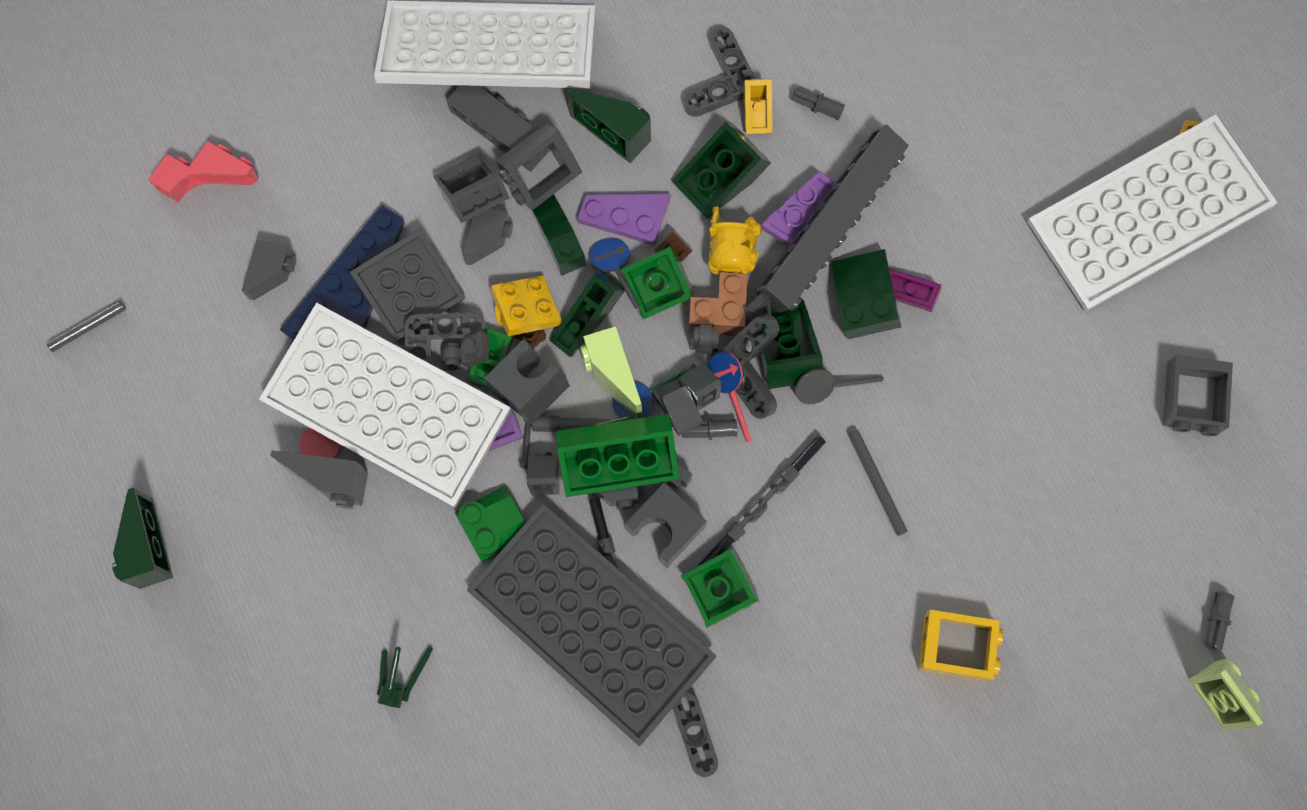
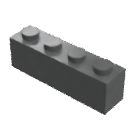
(493, 119)

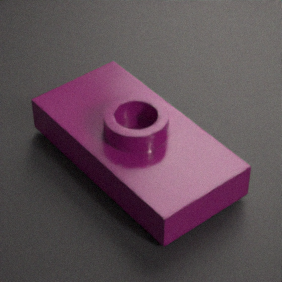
(915, 290)

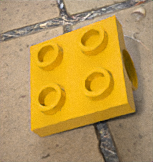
(524, 306)

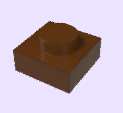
(678, 244)

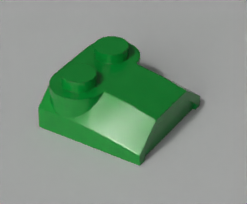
(658, 282)
(490, 522)
(721, 587)

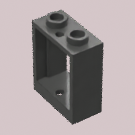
(524, 151)
(460, 188)
(1202, 368)

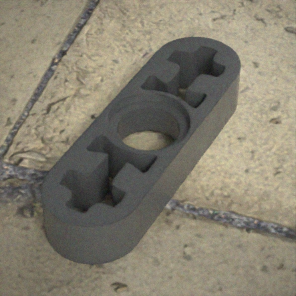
(681, 715)

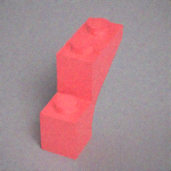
(211, 166)

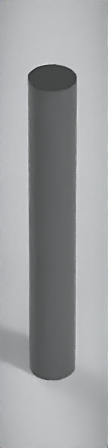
(85, 326)

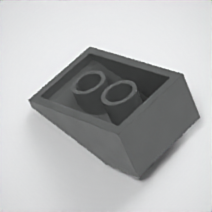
(335, 478)

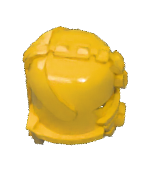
(733, 245)

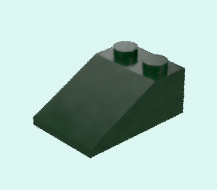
(612, 121)
(721, 169)
(865, 294)
(792, 350)
(139, 544)

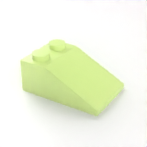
(606, 359)
(1228, 695)

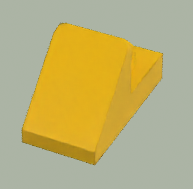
(758, 106)

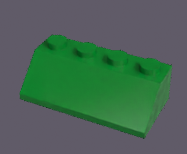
(617, 455)

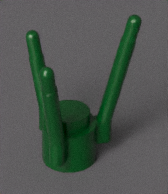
(391, 692)

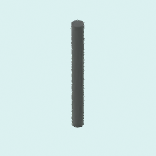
(878, 483)

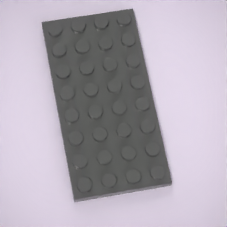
(592, 624)

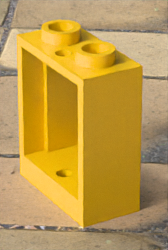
(930, 645)

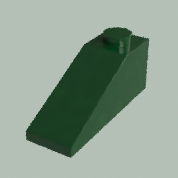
(559, 236)
(587, 312)

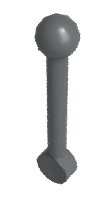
(524, 461)

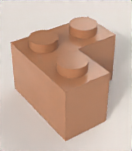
(724, 312)

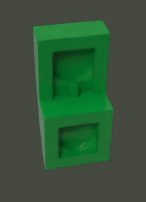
(498, 349)

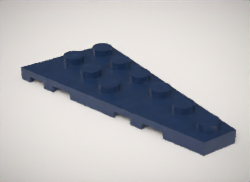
(337, 287)

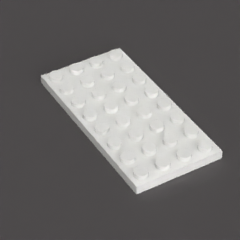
(486, 44)
(1151, 212)
(385, 404)

